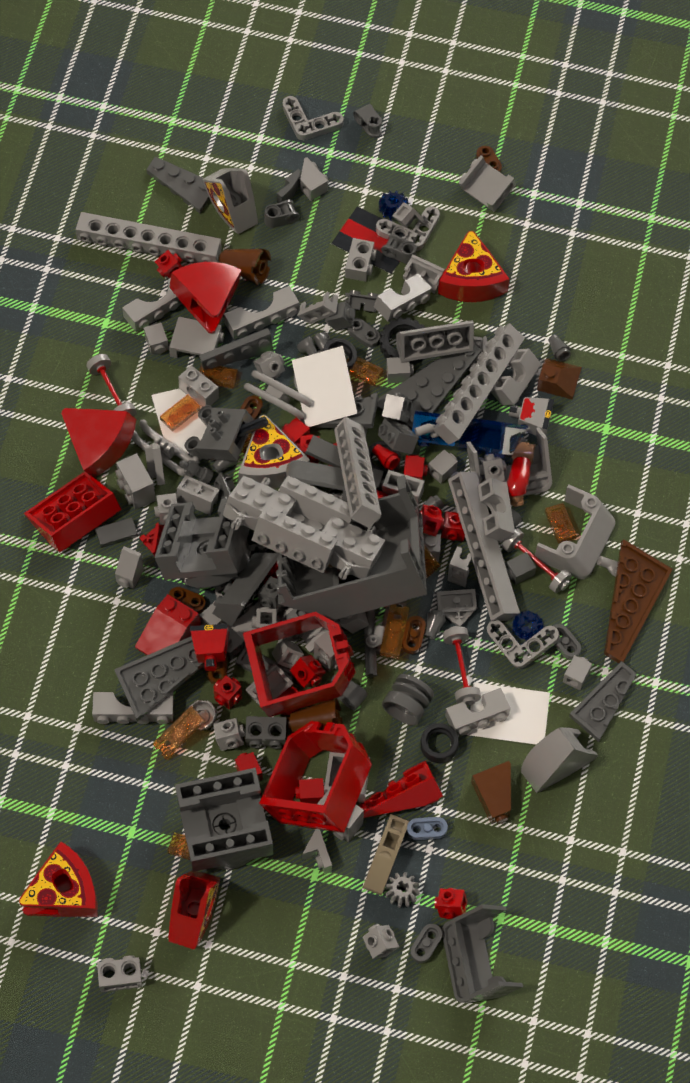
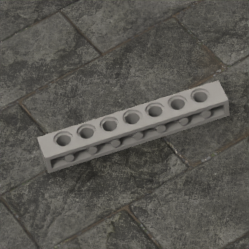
(141, 233)
(478, 383)
(357, 472)

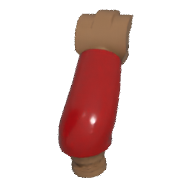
(520, 472)

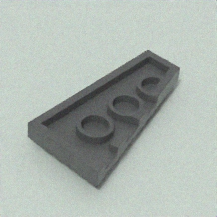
(180, 182)
(241, 349)
(365, 414)
(602, 703)

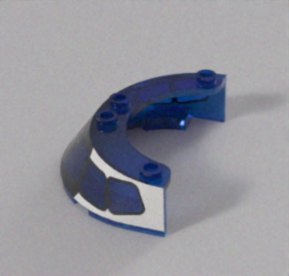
(485, 435)

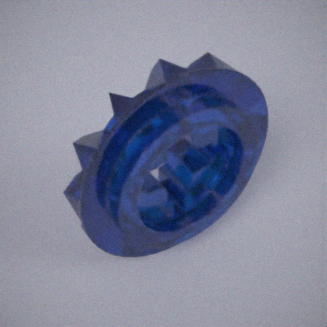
(525, 632)

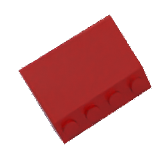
(73, 511)

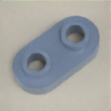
(427, 827)

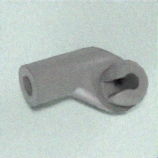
(425, 429)
(610, 564)
(376, 640)

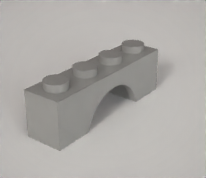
(142, 313)
(243, 322)
(109, 709)

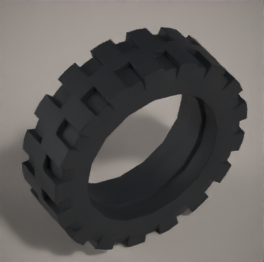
(393, 327)

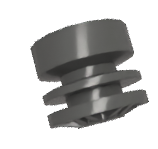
(408, 699)

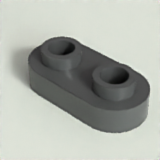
(362, 332)
(566, 642)
(426, 944)

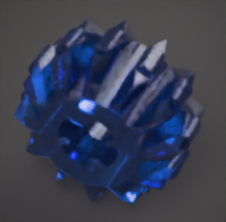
(390, 203)

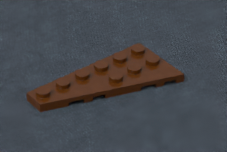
(635, 591)

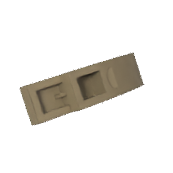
(385, 854)

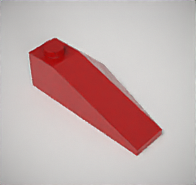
(412, 791)

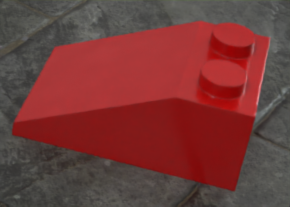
(167, 626)

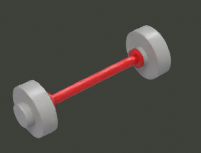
(98, 365)
(559, 580)
(455, 636)

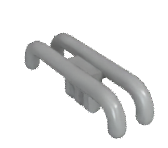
(276, 394)
(167, 449)

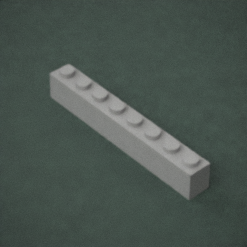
(483, 549)

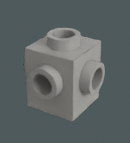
(270, 364)
(498, 467)
(164, 503)
(263, 615)
(229, 734)
(380, 941)

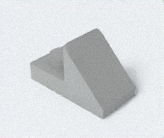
(317, 848)

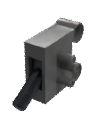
(224, 433)

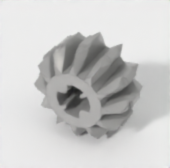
(406, 884)

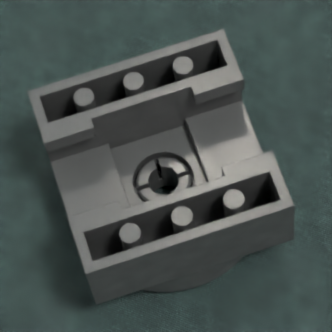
(203, 549)
(221, 801)

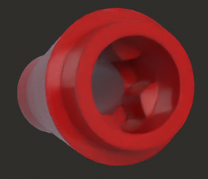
(387, 457)

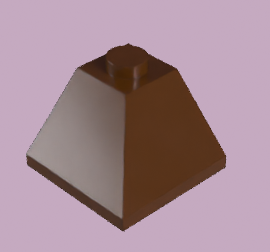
(558, 378)

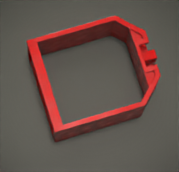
(288, 628)
(291, 766)

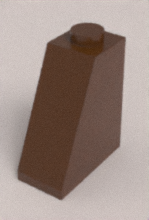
(494, 791)

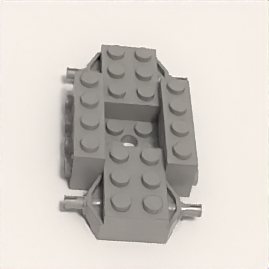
(304, 525)

